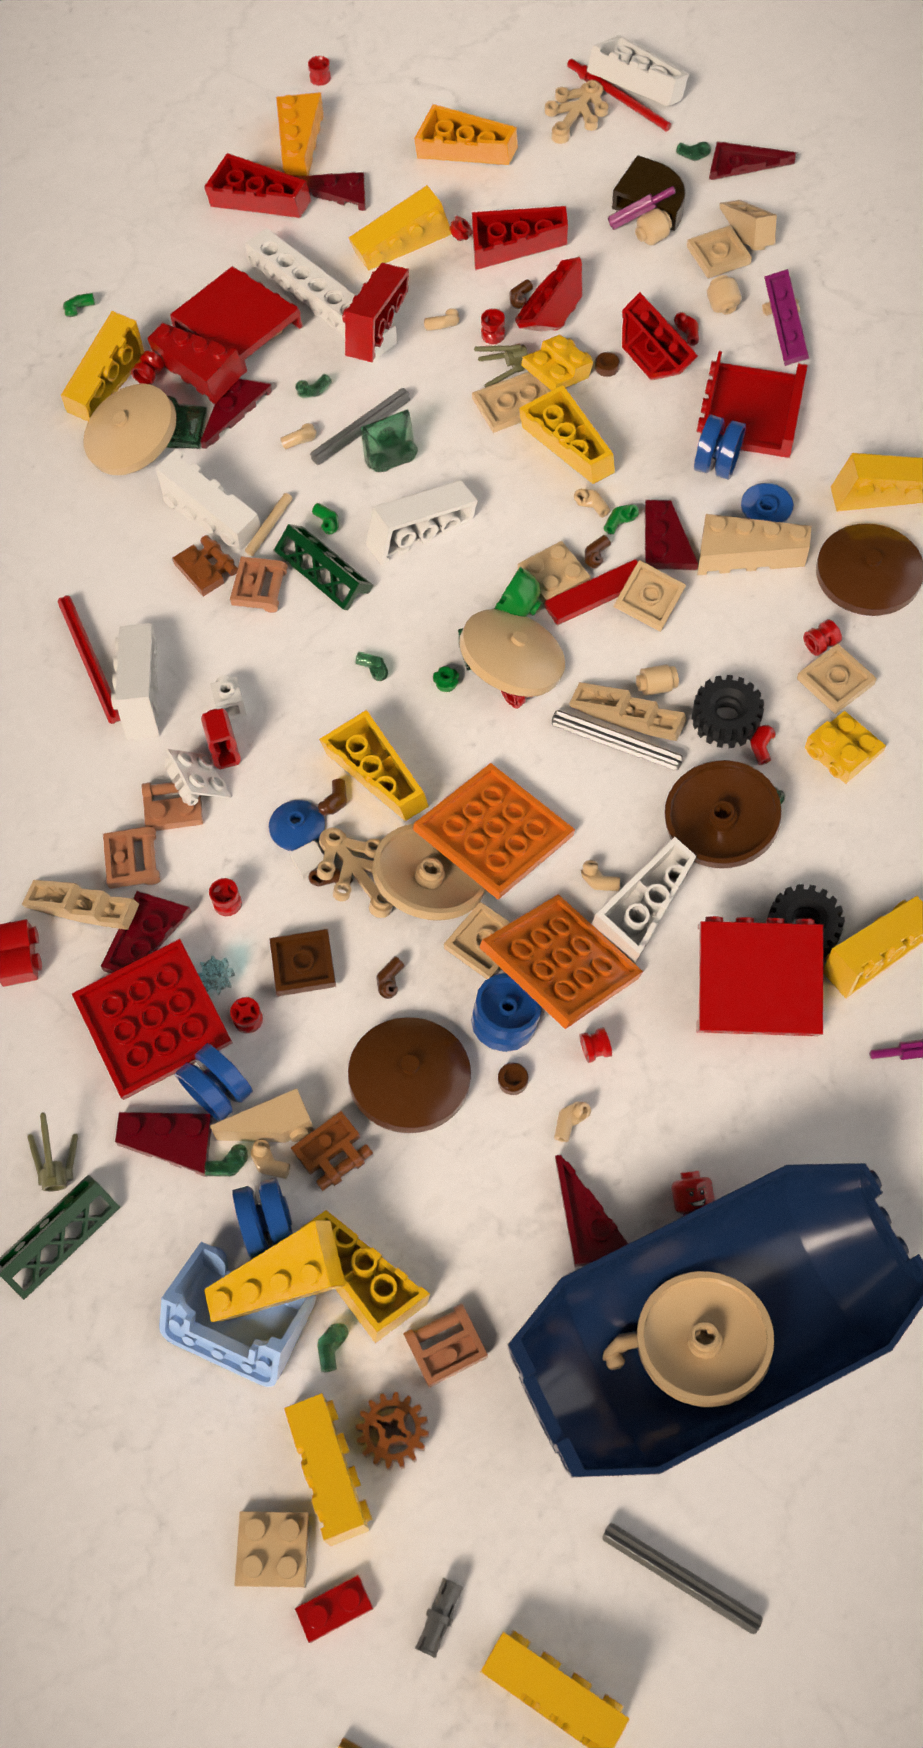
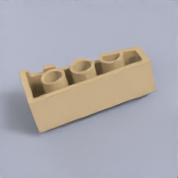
(751, 544)

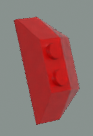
(553, 298)
(653, 340)

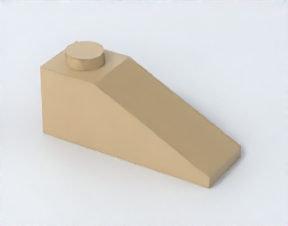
(751, 224)
(273, 1121)

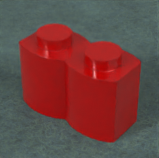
(220, 738)
(17, 953)

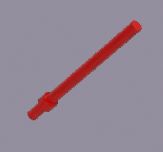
(619, 95)

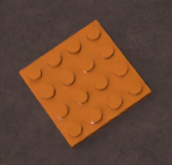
(494, 830)
(561, 960)

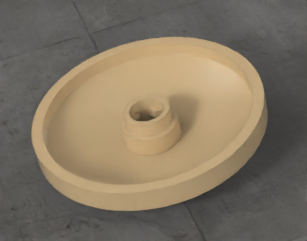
(129, 429)
(512, 653)
(421, 878)
(705, 1339)

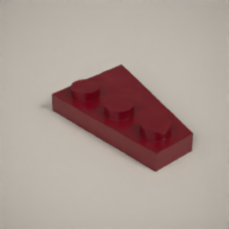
(172, 1137)

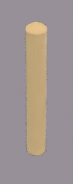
(268, 524)

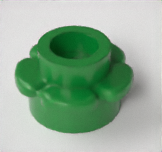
(448, 684)

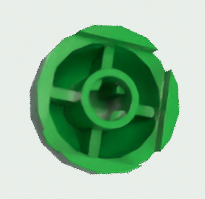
(521, 595)

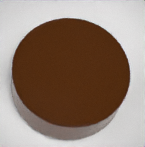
(607, 364)
(513, 1078)

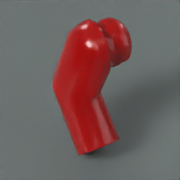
(688, 326)
(760, 741)

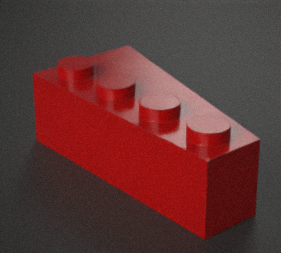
(256, 188)
(517, 233)
(374, 310)
(199, 361)

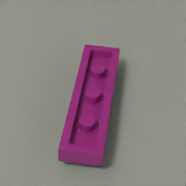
(786, 317)

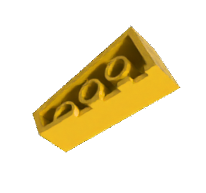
(878, 482)
(875, 947)
(284, 1273)

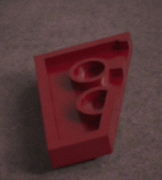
(665, 538)
(149, 929)

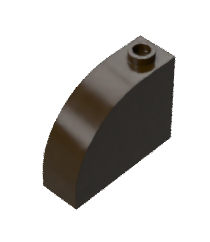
(652, 178)

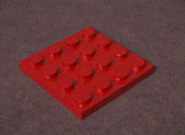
(150, 1018)

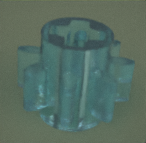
(210, 973)

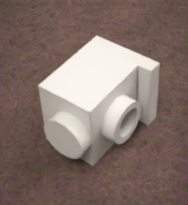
(228, 696)

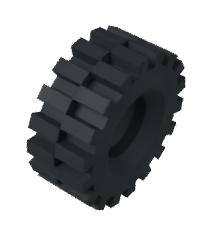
(732, 695)
(813, 906)

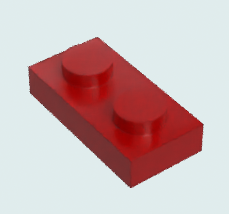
(334, 1609)

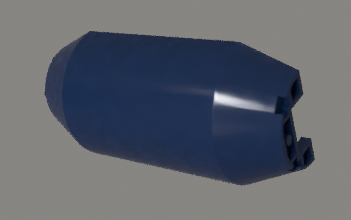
(798, 1239)

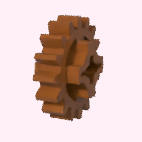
(385, 1445)

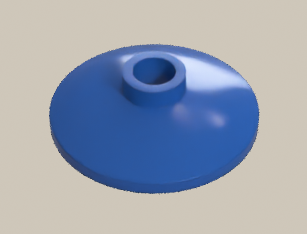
(767, 503)
(295, 835)

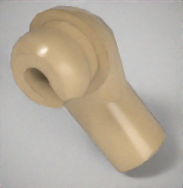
(596, 880)
(570, 1117)
(265, 1161)

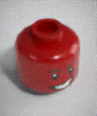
(691, 1192)

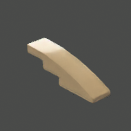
(627, 712)
(80, 904)

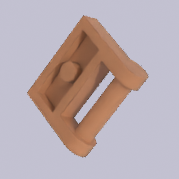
(250, 581)
(169, 812)
(121, 857)
(449, 1355)

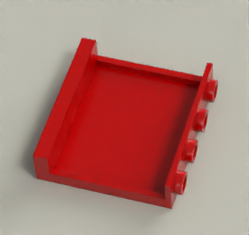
(236, 313)
(760, 399)
(760, 977)

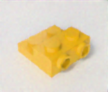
(558, 363)
(844, 746)

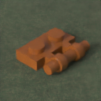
(199, 570)
(325, 1144)

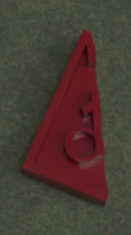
(739, 159)
(338, 187)
(233, 407)
(588, 1226)

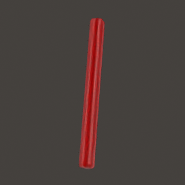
(88, 657)

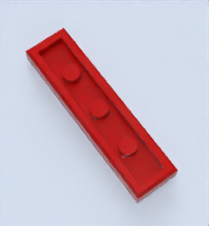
(589, 594)

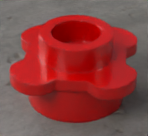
(460, 228)

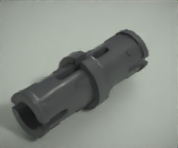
(439, 1617)

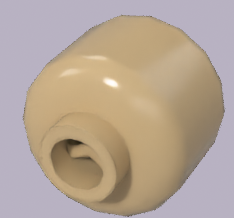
(653, 226)
(724, 294)

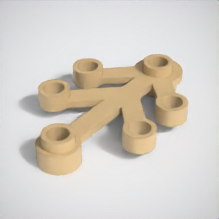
(589, 92)
(351, 866)

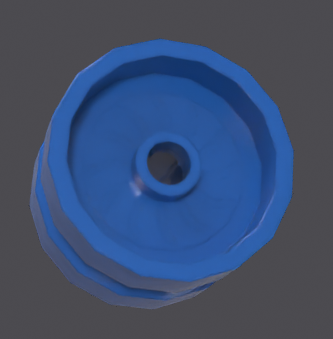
(717, 446)
(504, 1014)
(215, 1081)
(261, 1218)

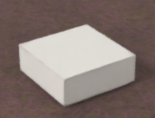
(306, 858)

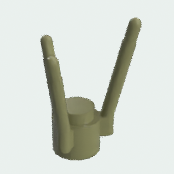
(513, 357)
(52, 1173)

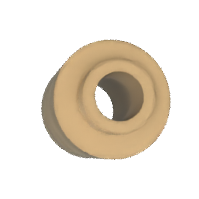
(657, 679)

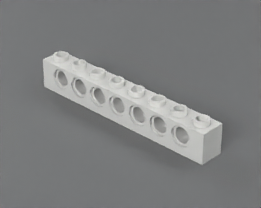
(306, 282)

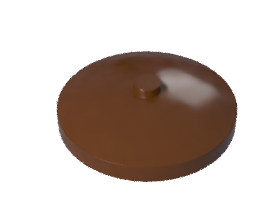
(869, 569)
(723, 813)
(409, 1075)

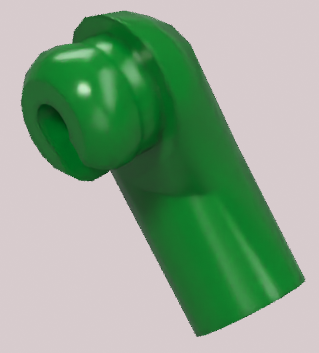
(76, 302)
(620, 515)
(329, 518)

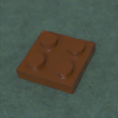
(302, 962)

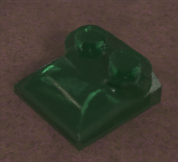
(189, 425)
(389, 442)

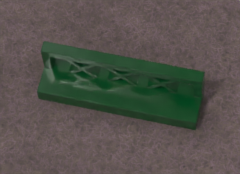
(328, 559)
(48, 1228)

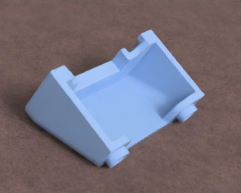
(248, 1345)

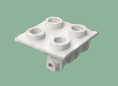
(194, 776)

